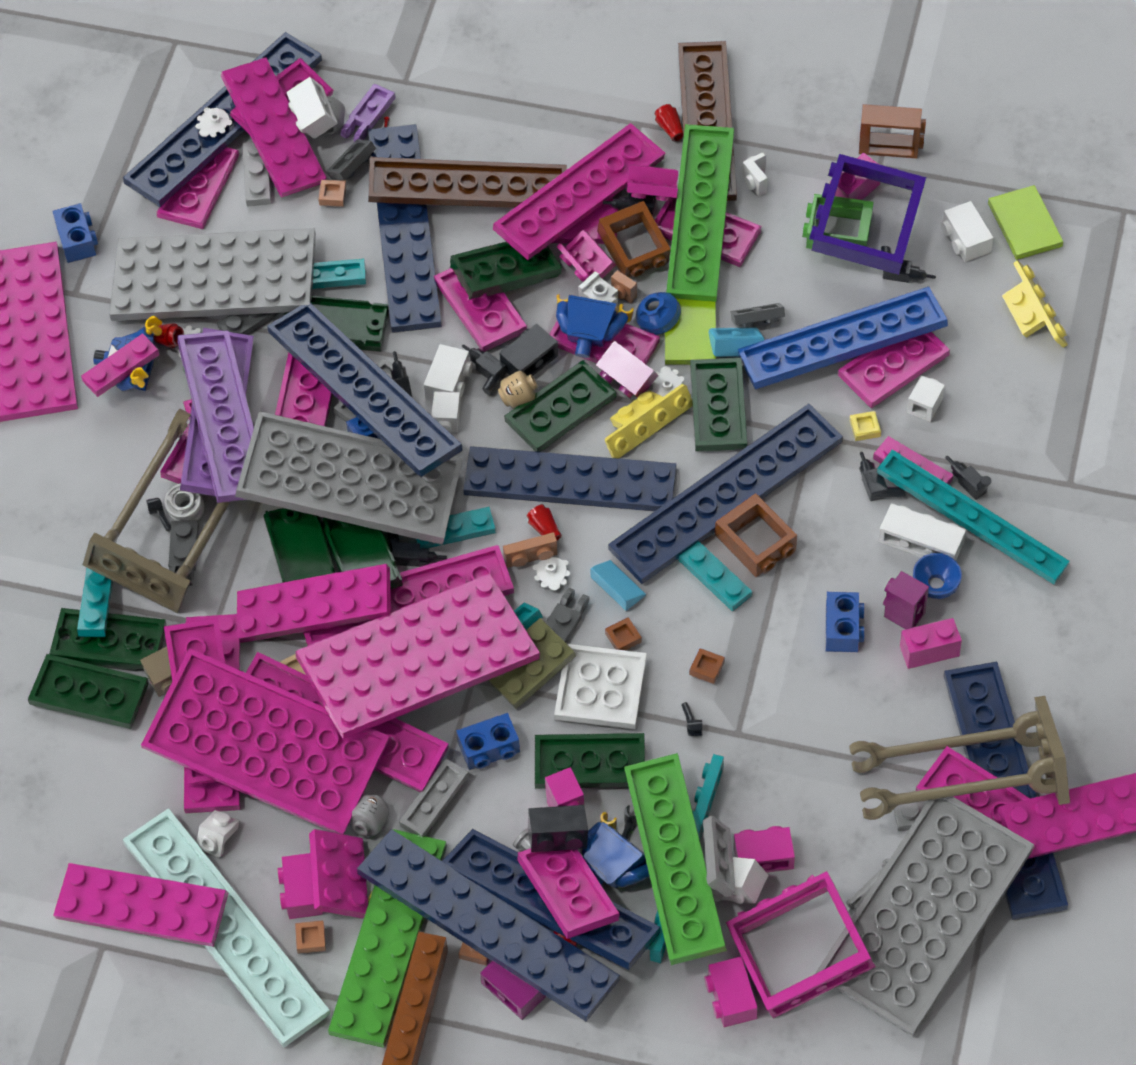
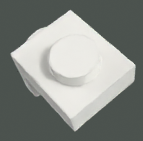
(753, 174)
(215, 832)

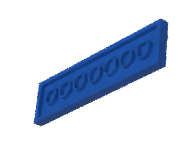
(842, 337)

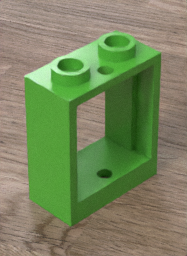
(844, 208)

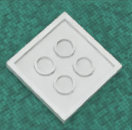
(601, 687)

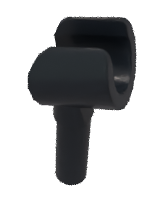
(155, 506)
(694, 727)
(630, 822)

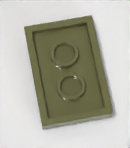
(524, 681)

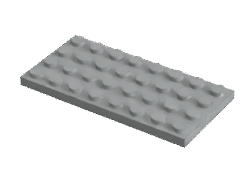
(213, 274)
(345, 479)
(929, 909)

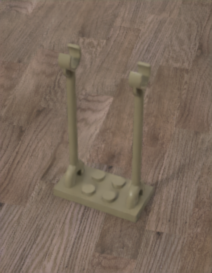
(135, 571)
(1051, 762)

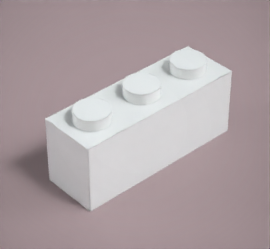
(920, 533)

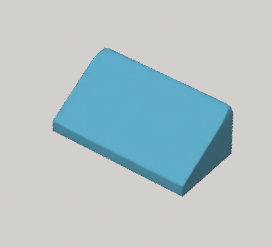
(728, 340)
(617, 584)

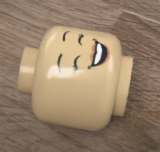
(517, 389)

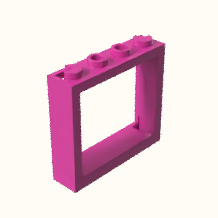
(818, 983)

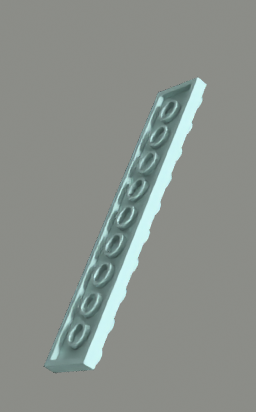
(242, 943)

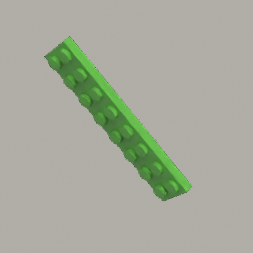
(700, 213)
(674, 859)
(379, 963)

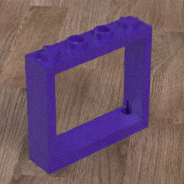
(855, 252)

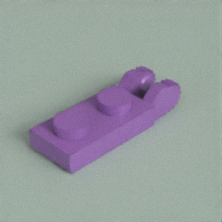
(368, 112)

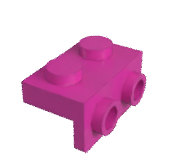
(652, 181)
(586, 256)

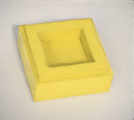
(865, 426)

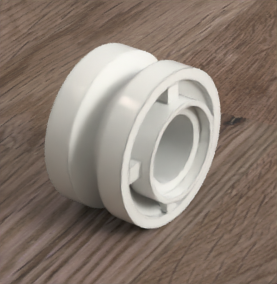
(192, 511)

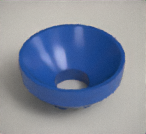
(661, 318)
(942, 567)

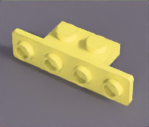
(1029, 307)
(644, 418)

